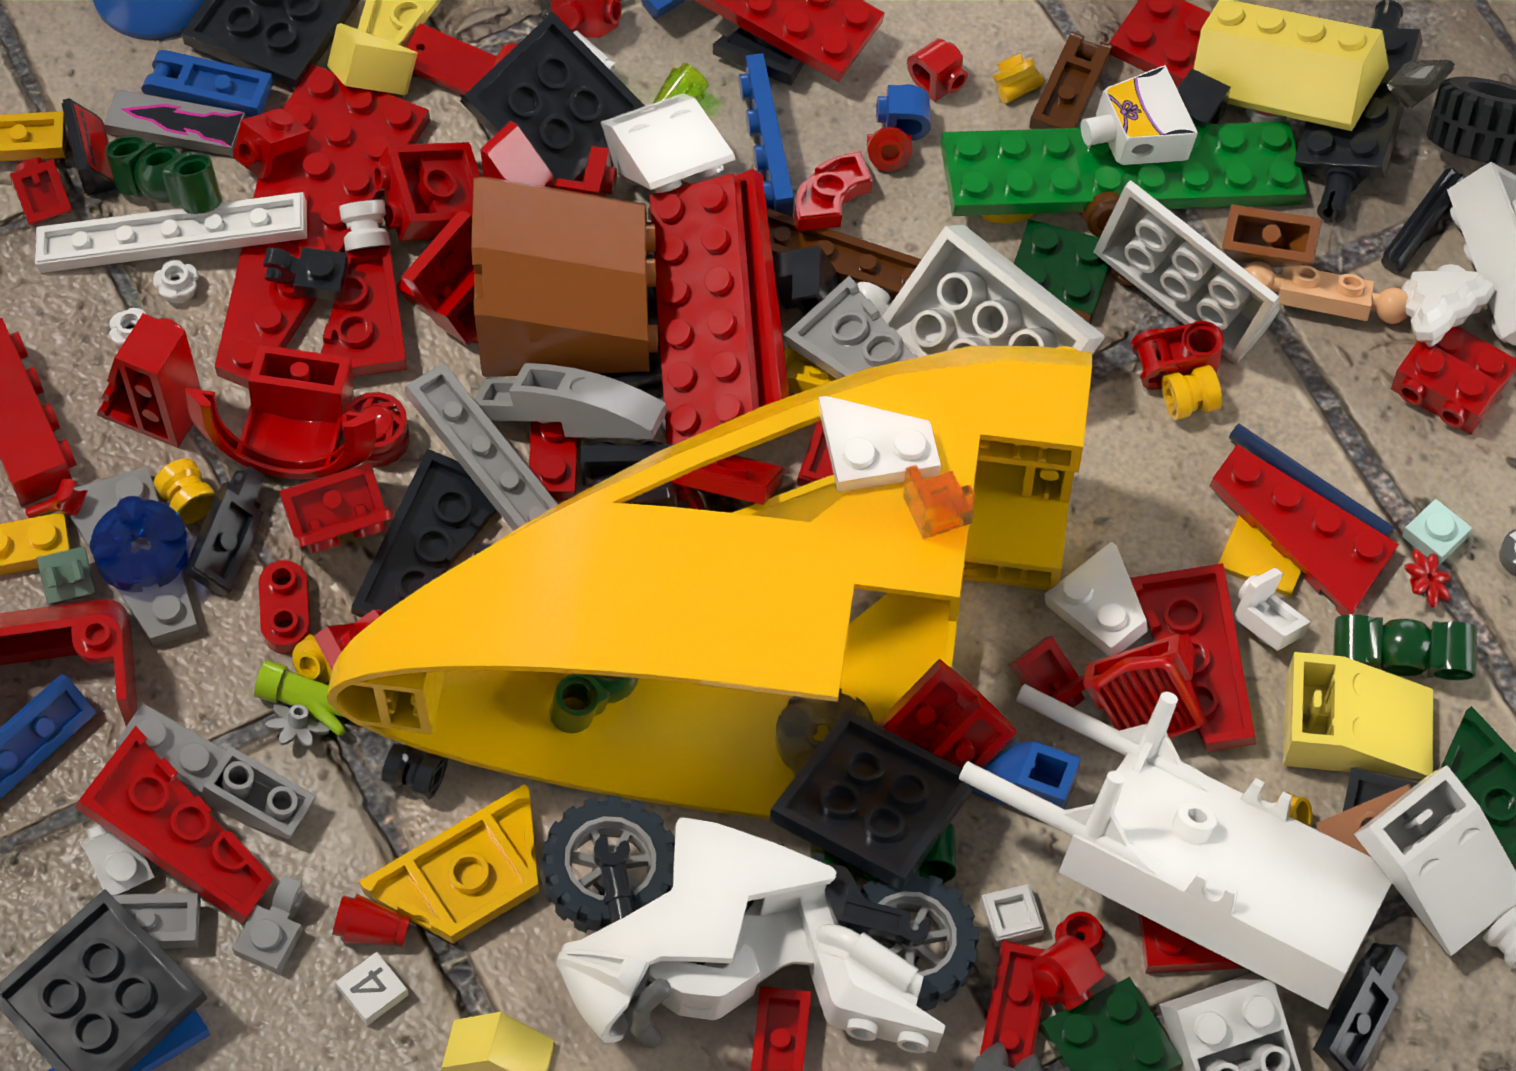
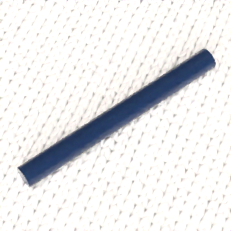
(1287, 465)

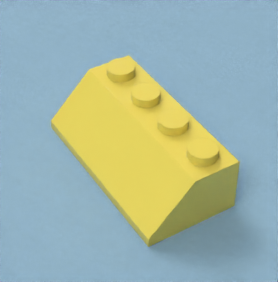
(1292, 62)

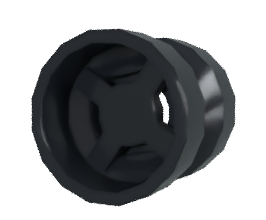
(414, 769)

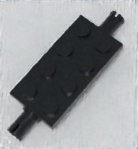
(1349, 157)

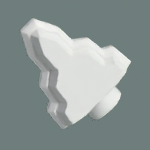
(1444, 300)

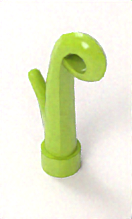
(279, 684)

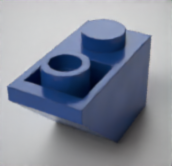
(1036, 769)

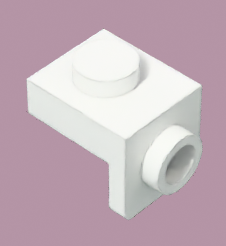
(1268, 615)
(114, 861)

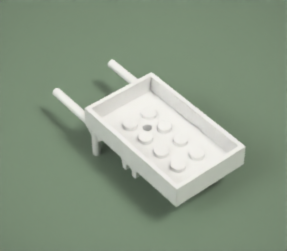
(1208, 856)

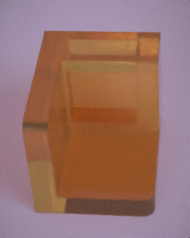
(937, 502)

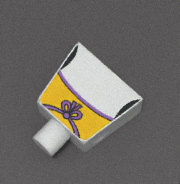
(1142, 120)

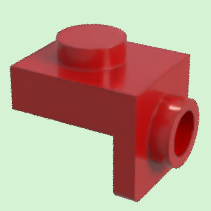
(589, 17)
(265, 137)
(598, 177)
(1049, 672)

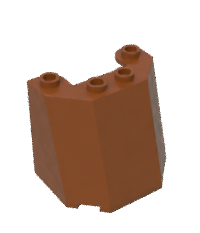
(560, 279)

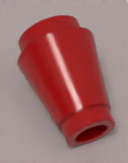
(370, 923)

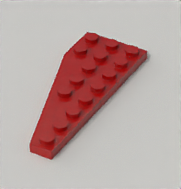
(334, 169)

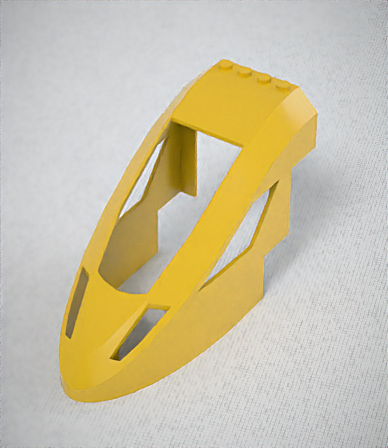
(725, 606)

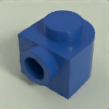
(906, 109)

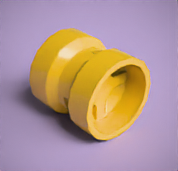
(1192, 392)
(183, 487)

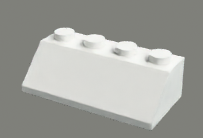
(1487, 216)

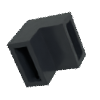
(804, 277)

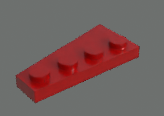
(162, 820)

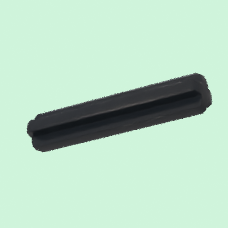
(1421, 222)

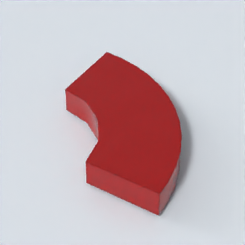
(829, 189)

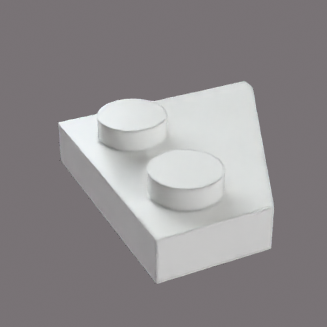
(875, 444)
(1100, 602)

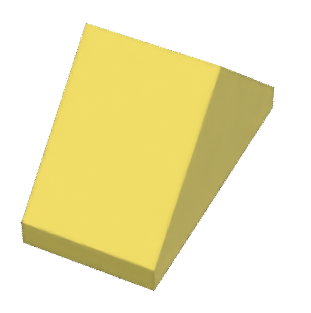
(370, 62)
(496, 1044)

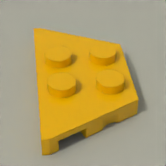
(465, 871)

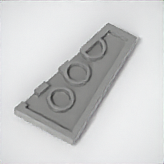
(846, 334)
(160, 612)

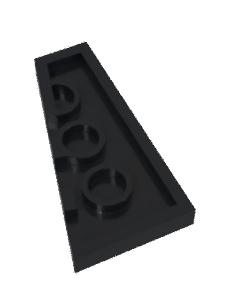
(427, 534)

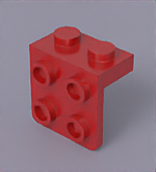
(335, 506)

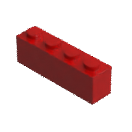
(27, 440)

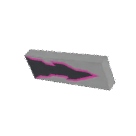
(174, 122)

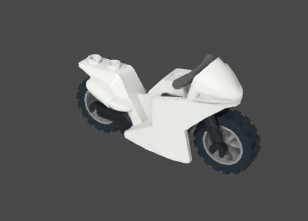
(733, 911)

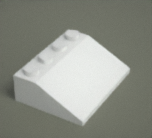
(1185, 271)
(977, 297)

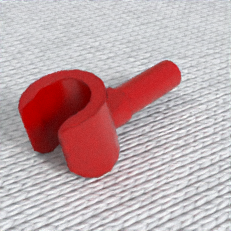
(66, 501)

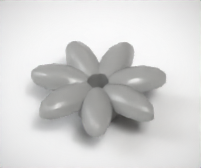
(295, 722)

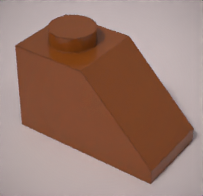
(1271, 237)

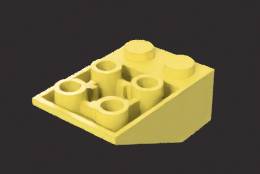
(1355, 717)

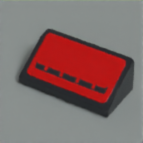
(88, 146)

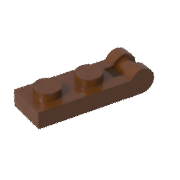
(1071, 84)

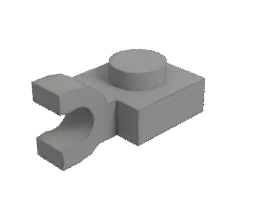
(272, 933)

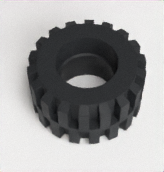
(1475, 119)

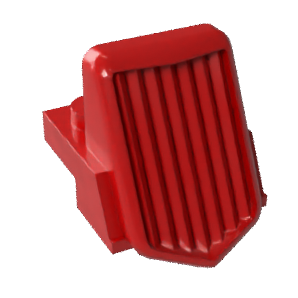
(444, 280)
(1133, 680)

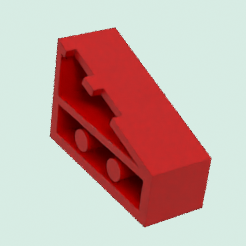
(151, 381)

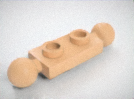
(1331, 293)

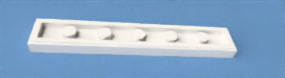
(170, 233)

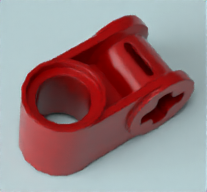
(1175, 350)

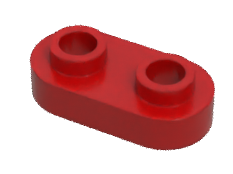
(284, 603)

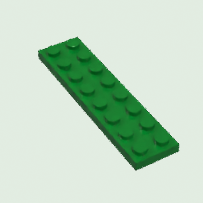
(1061, 174)

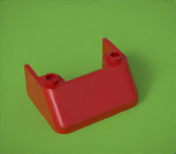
(91, 629)

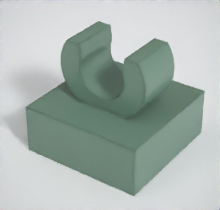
(66, 575)

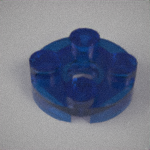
(135, 520)

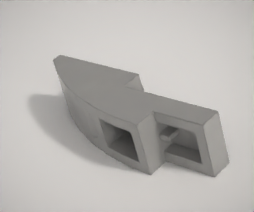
(579, 399)
(223, 778)

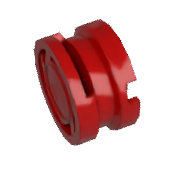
(391, 426)

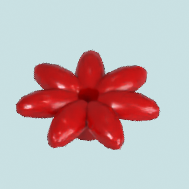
(1427, 578)

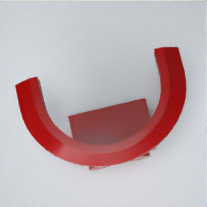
(292, 416)

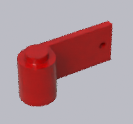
(451, 60)

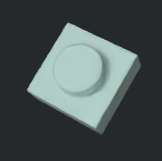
(1437, 531)

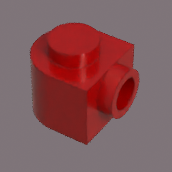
(937, 68)
(1066, 972)

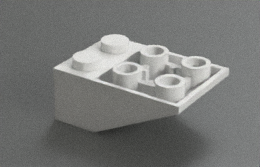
(666, 143)
(1443, 859)
(1231, 1028)

